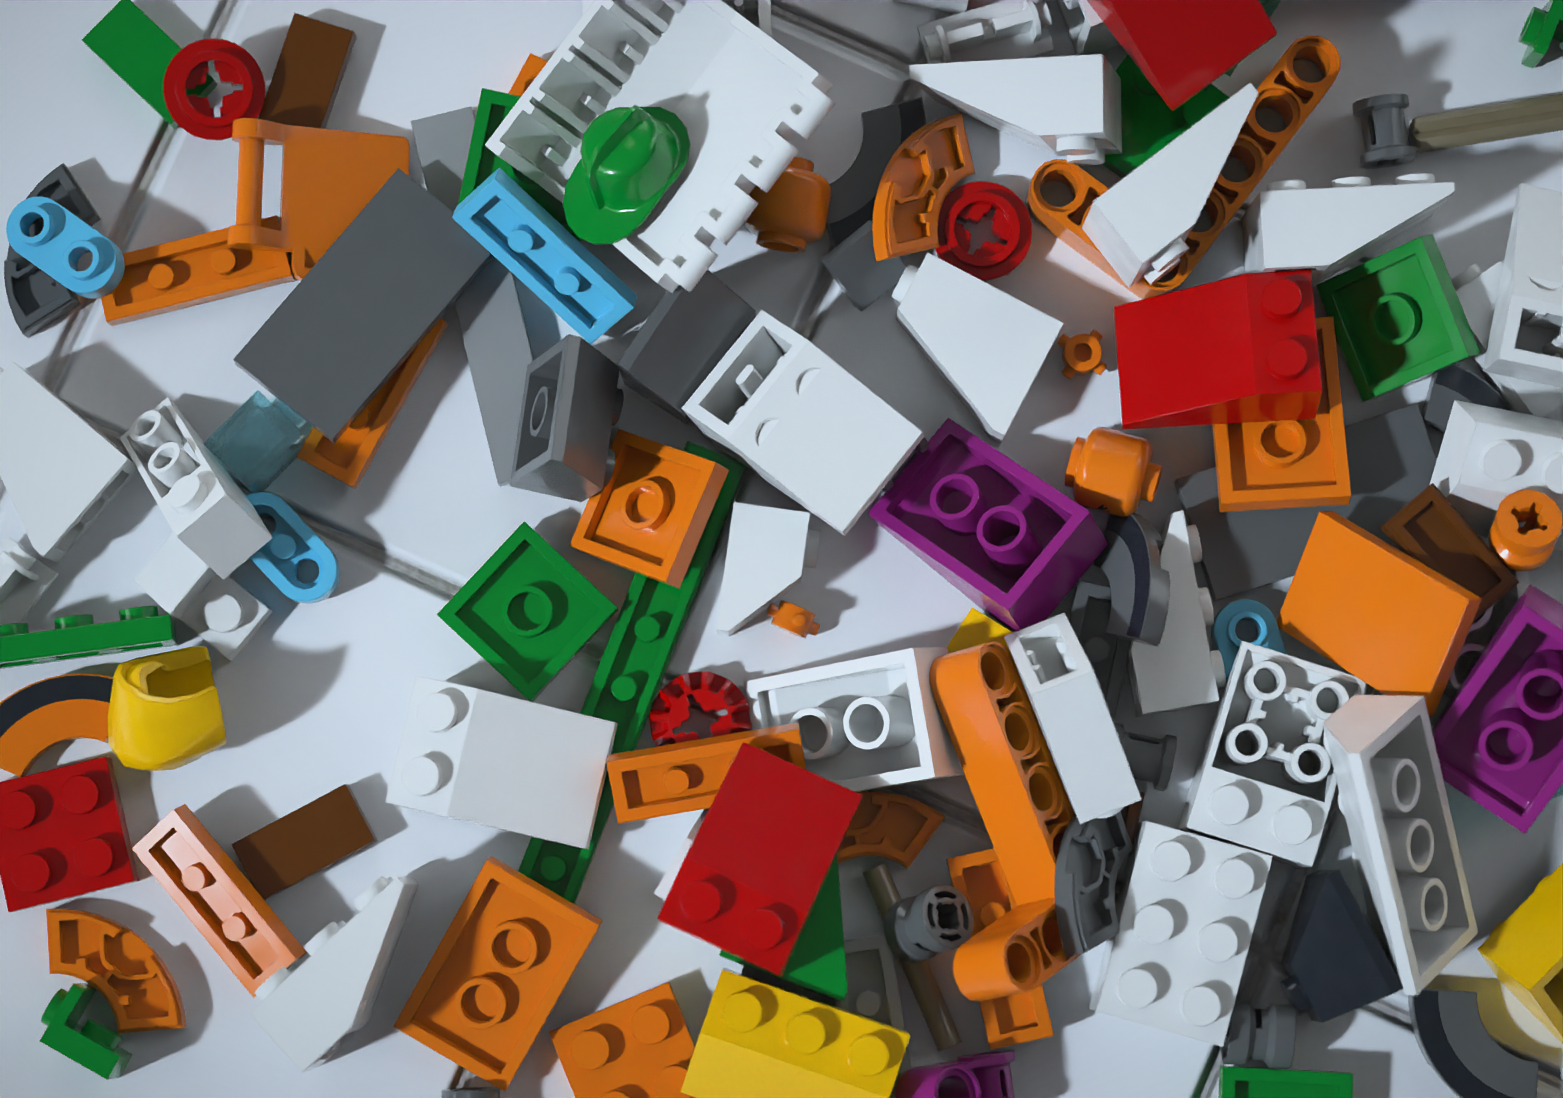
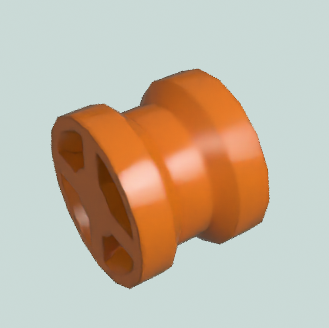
(1523, 546)

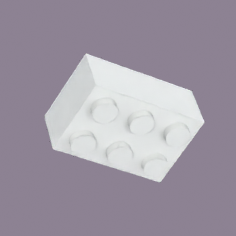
(1182, 933)

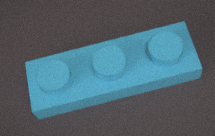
(544, 256)

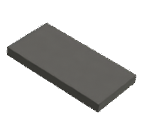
(364, 306)
(1254, 548)

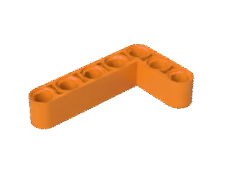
(1253, 146)
(1021, 810)

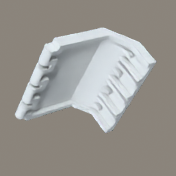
(707, 66)

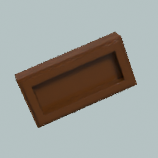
(308, 73)
(1445, 542)
(304, 842)

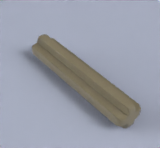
(1487, 123)

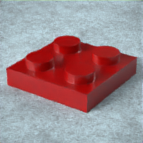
(63, 835)

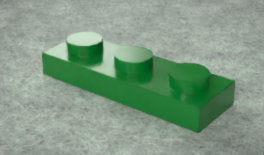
(80, 638)

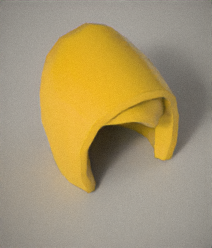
(165, 710)

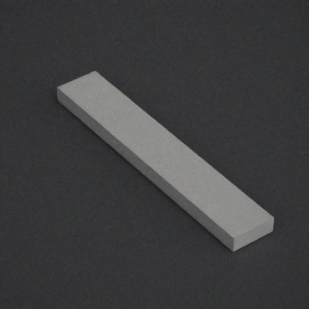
(490, 305)

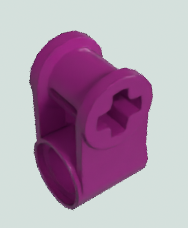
(967, 1077)

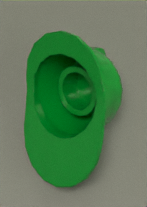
(624, 171)

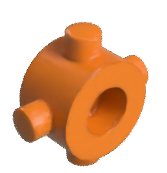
(1081, 354)
(793, 619)

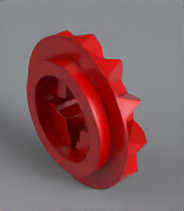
(190, 69)
(1010, 224)
(709, 691)

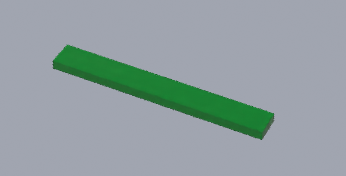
(631, 679)

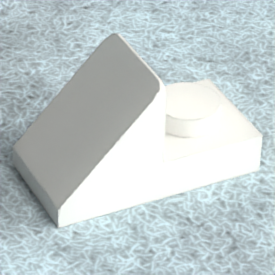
(199, 597)

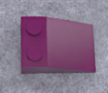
(990, 527)
(1506, 719)

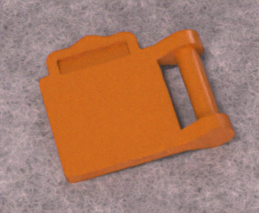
(323, 185)

